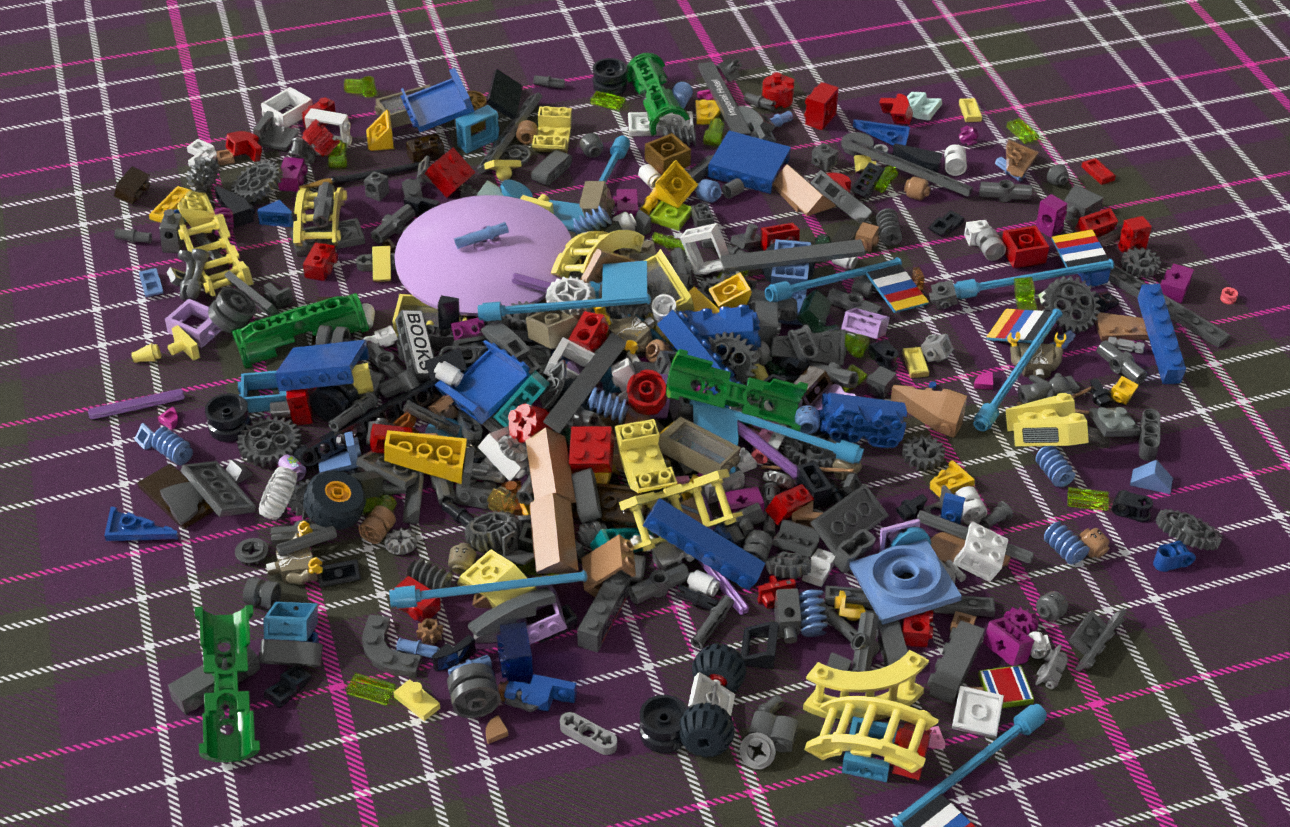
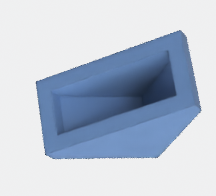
(1152, 477)

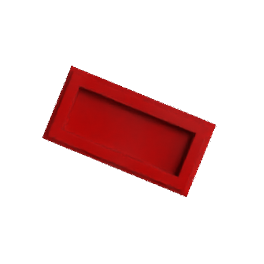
(1098, 171)

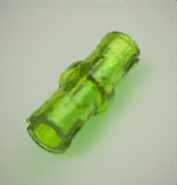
(667, 241)

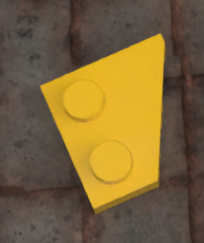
(706, 111)
(953, 477)

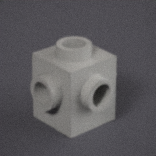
(937, 347)

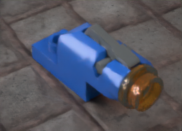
(538, 693)

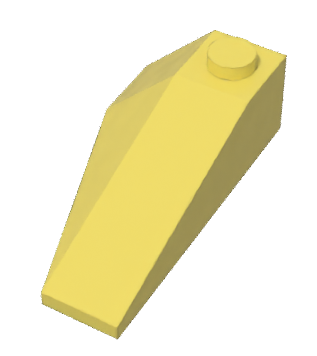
(196, 209)

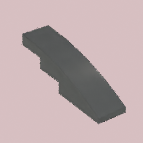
(511, 610)

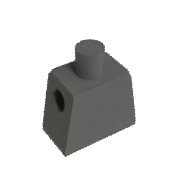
(1082, 203)
(168, 228)
(788, 614)

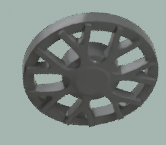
(516, 153)

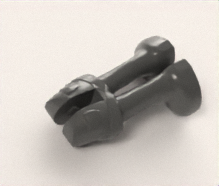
(195, 262)

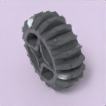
(487, 531)

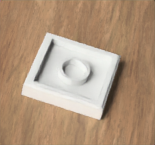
(977, 712)

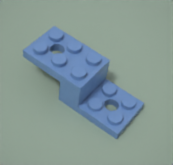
(792, 274)

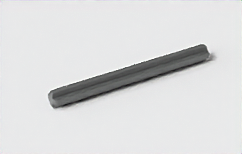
(961, 531)

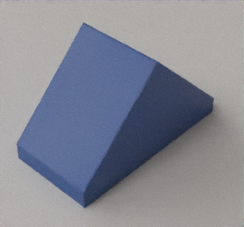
(275, 215)

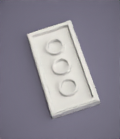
(639, 123)

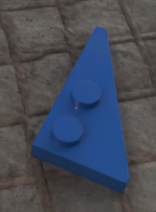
(885, 132)
(130, 527)

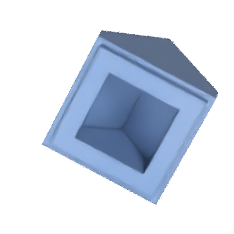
(144, 436)

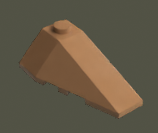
(937, 409)

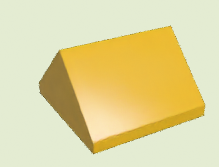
(380, 133)
(675, 185)
(731, 292)

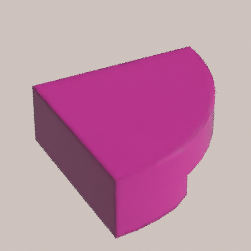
(705, 94)
(984, 381)
(169, 418)

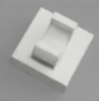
(746, 462)

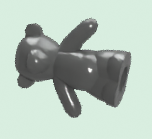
(1043, 389)

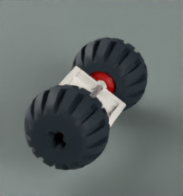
(708, 721)

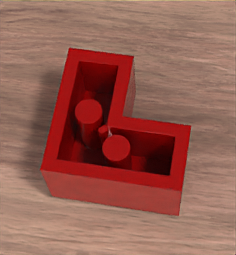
(903, 740)

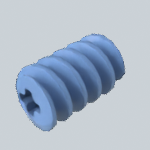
(682, 93)
(592, 221)
(607, 405)
(172, 446)
(1055, 466)
(1065, 543)
(811, 614)

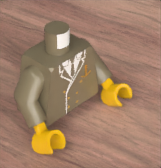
(632, 331)
(1044, 360)
(299, 565)

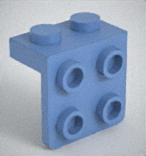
(343, 460)

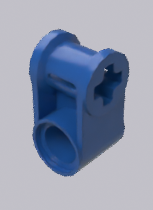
(1173, 556)

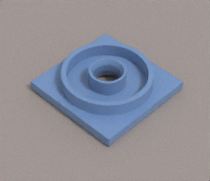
(901, 598)

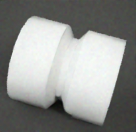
(955, 160)
(662, 306)
(974, 507)

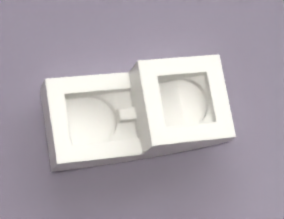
(820, 567)

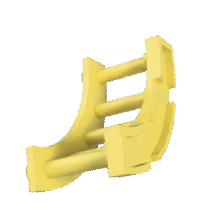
(303, 203)
(587, 244)
(232, 256)
(672, 493)
(897, 677)
(861, 745)

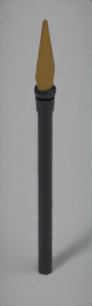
(358, 176)

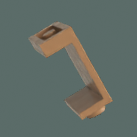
(606, 561)

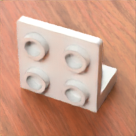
(982, 552)

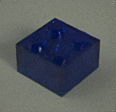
(515, 653)

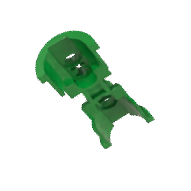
(651, 84)
(260, 338)
(781, 394)
(236, 632)

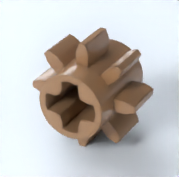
(429, 631)

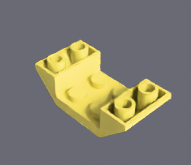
(553, 129)
(642, 457)
(492, 569)

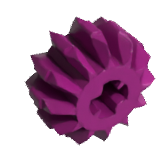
(228, 216)
(1022, 619)

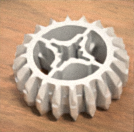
(570, 290)
(278, 493)

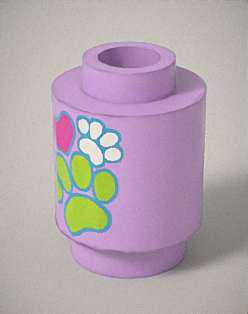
(292, 463)

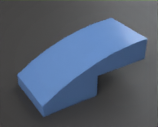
(150, 282)

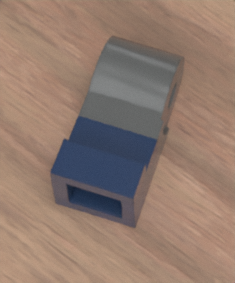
(732, 534)

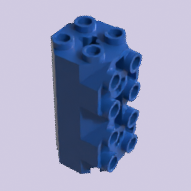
(737, 320)
(862, 417)

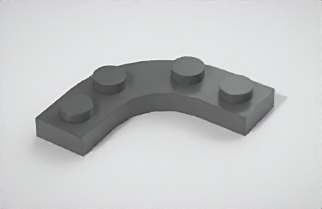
(381, 655)

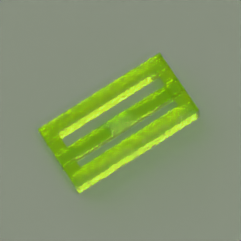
(607, 100)
(1019, 127)
(1086, 499)
(369, 691)

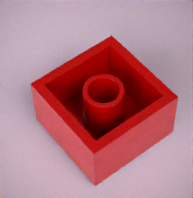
(821, 106)
(449, 172)
(1025, 246)
(592, 449)

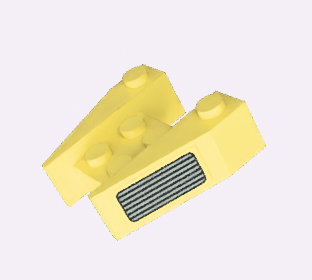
(1047, 422)

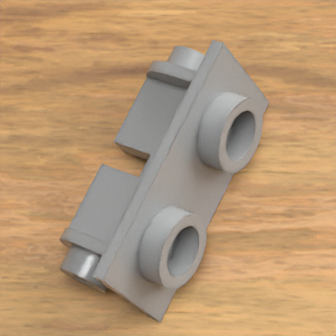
(1047, 672)

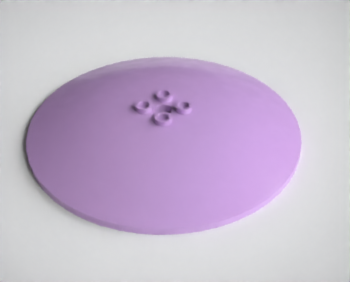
(482, 271)

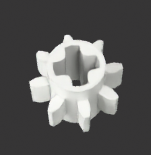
(1040, 645)

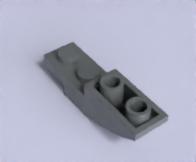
(759, 123)
(841, 197)
(701, 217)
(508, 340)

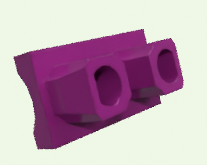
(467, 328)

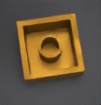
(665, 150)

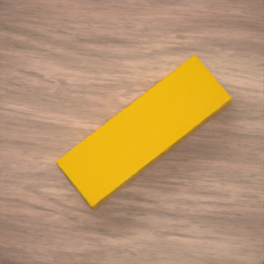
(169, 202)

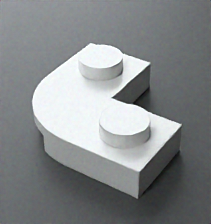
(200, 149)

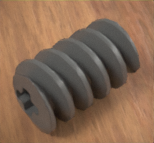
(684, 135)
(889, 227)
(428, 575)

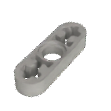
(594, 741)

